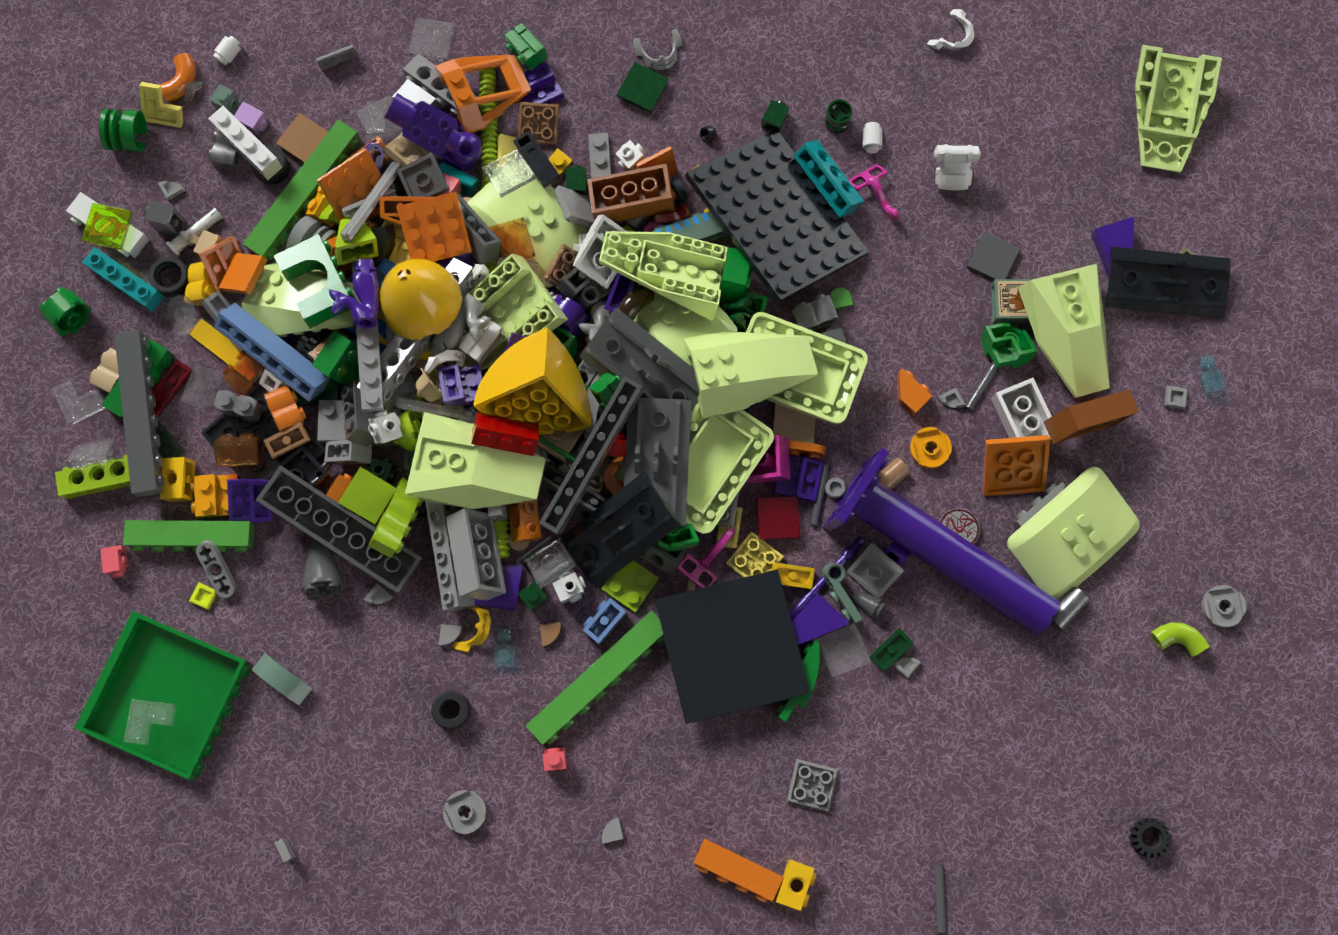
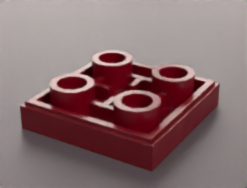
(777, 518)

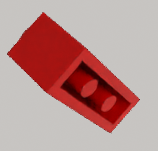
(505, 434)

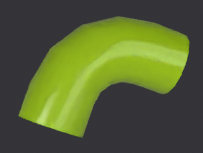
(1179, 633)

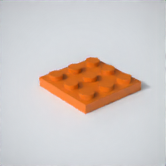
(350, 183)
(435, 228)
(1015, 465)

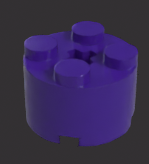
(574, 313)

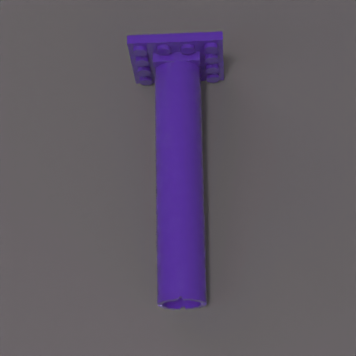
(941, 548)

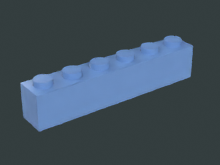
(271, 351)

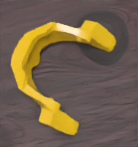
(483, 630)

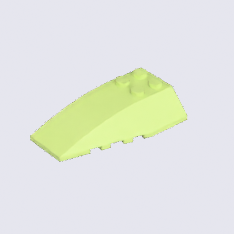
(1172, 104)
(276, 298)
(746, 368)

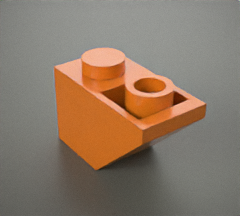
(910, 393)

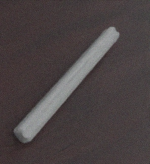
(370, 202)

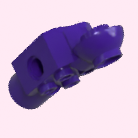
(432, 129)

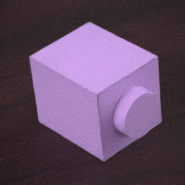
(251, 118)

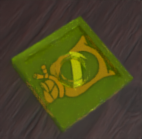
(107, 226)

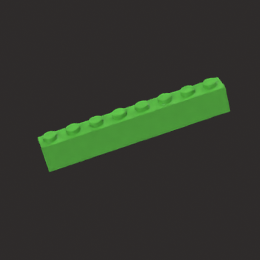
(294, 199)
(596, 679)

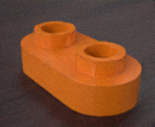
(813, 451)

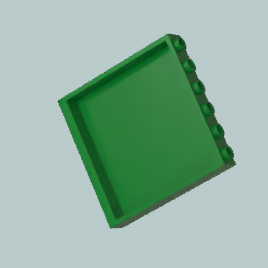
(170, 668)

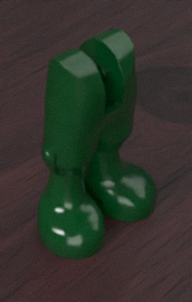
(746, 306)

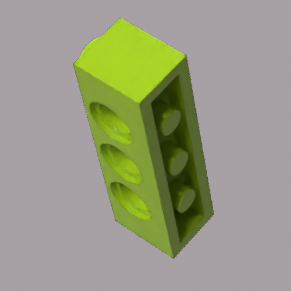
(68, 478)

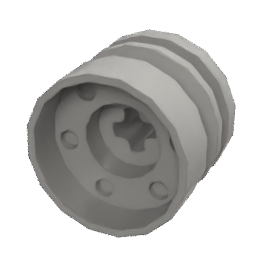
(307, 228)

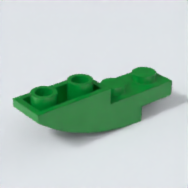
(811, 667)

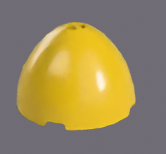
(421, 303)

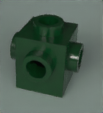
(383, 464)

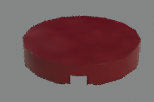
(680, 212)

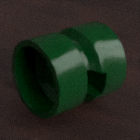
(838, 116)

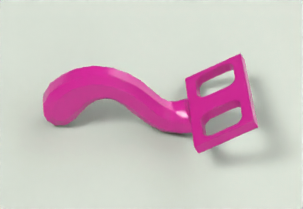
(873, 182)
(702, 566)

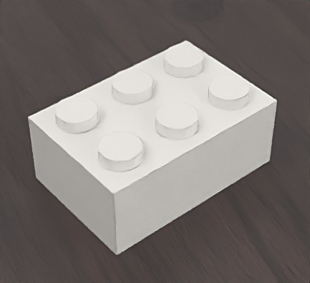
(1022, 410)

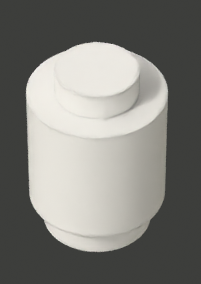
(227, 50)
(872, 137)

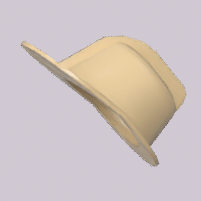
(428, 387)

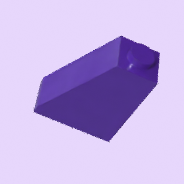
(1113, 235)
(816, 620)

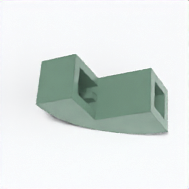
(281, 679)

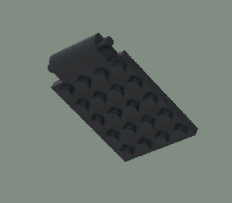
(300, 461)

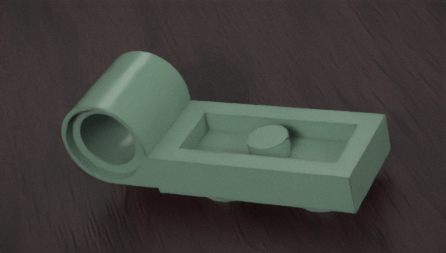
(839, 595)

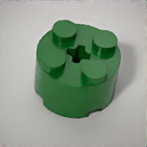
(65, 311)

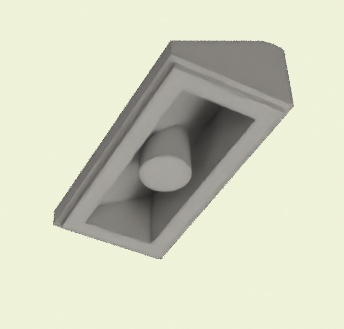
(336, 56)

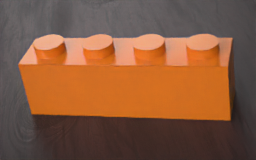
(738, 870)

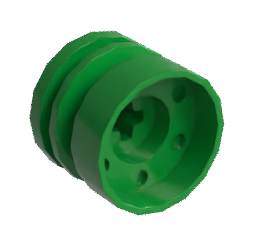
(121, 128)

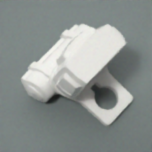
(955, 165)

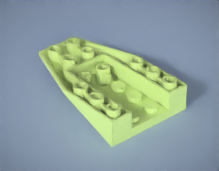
(669, 265)
(515, 303)
(1070, 327)
(469, 475)

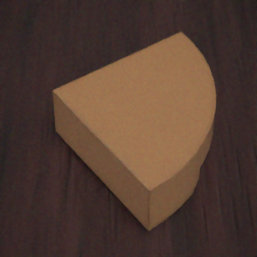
(549, 633)

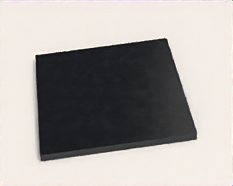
(732, 646)

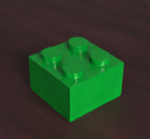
(735, 277)
(339, 359)

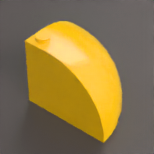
(536, 385)

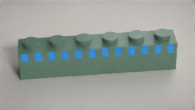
(699, 226)

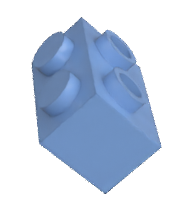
(604, 622)

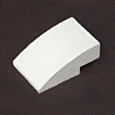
(589, 253)

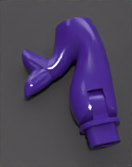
(367, 290)

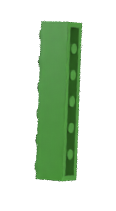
(187, 534)

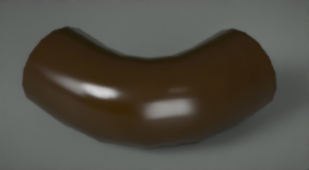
(636, 300)

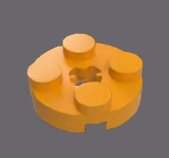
(939, 455)

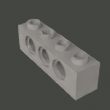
(422, 68)

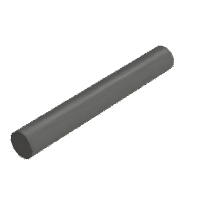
(981, 387)
(820, 495)
(940, 899)

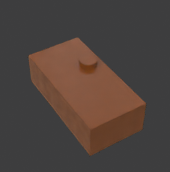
(632, 193)
(1091, 416)

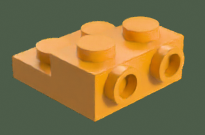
(210, 495)

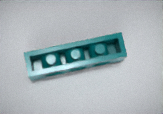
(828, 178)
(123, 279)

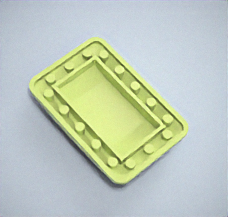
(541, 214)
(673, 323)
(838, 369)
(720, 461)
(1074, 534)

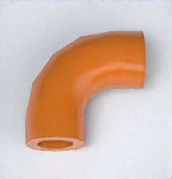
(184, 75)

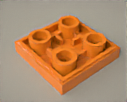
(243, 273)

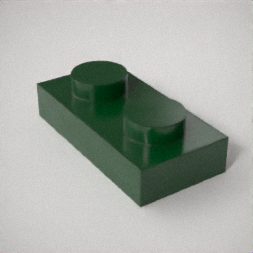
(891, 650)

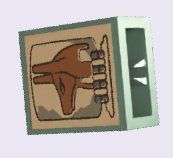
(1007, 301)

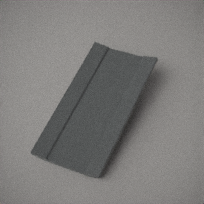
(630, 351)
(660, 446)

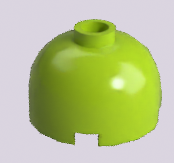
(410, 430)

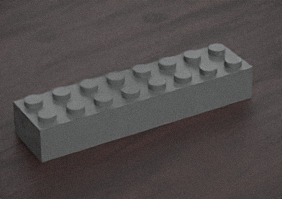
(335, 528)

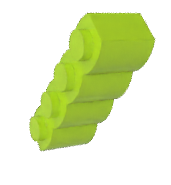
(395, 521)

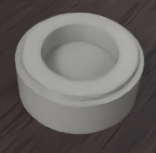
(835, 488)

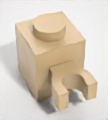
(205, 241)

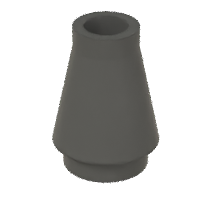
(871, 605)

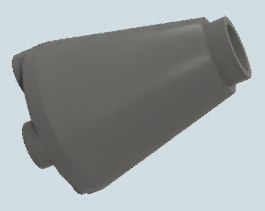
(321, 574)

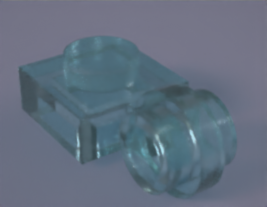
(1210, 380)
(504, 654)

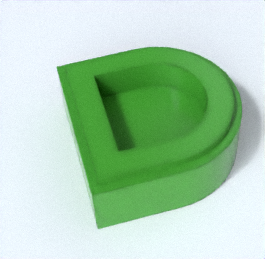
(841, 298)

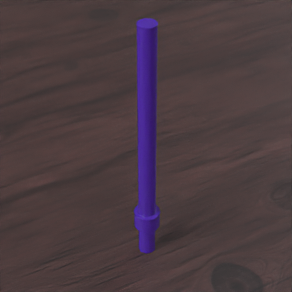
(847, 554)

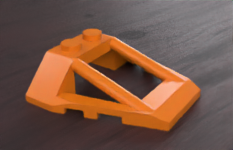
(469, 115)

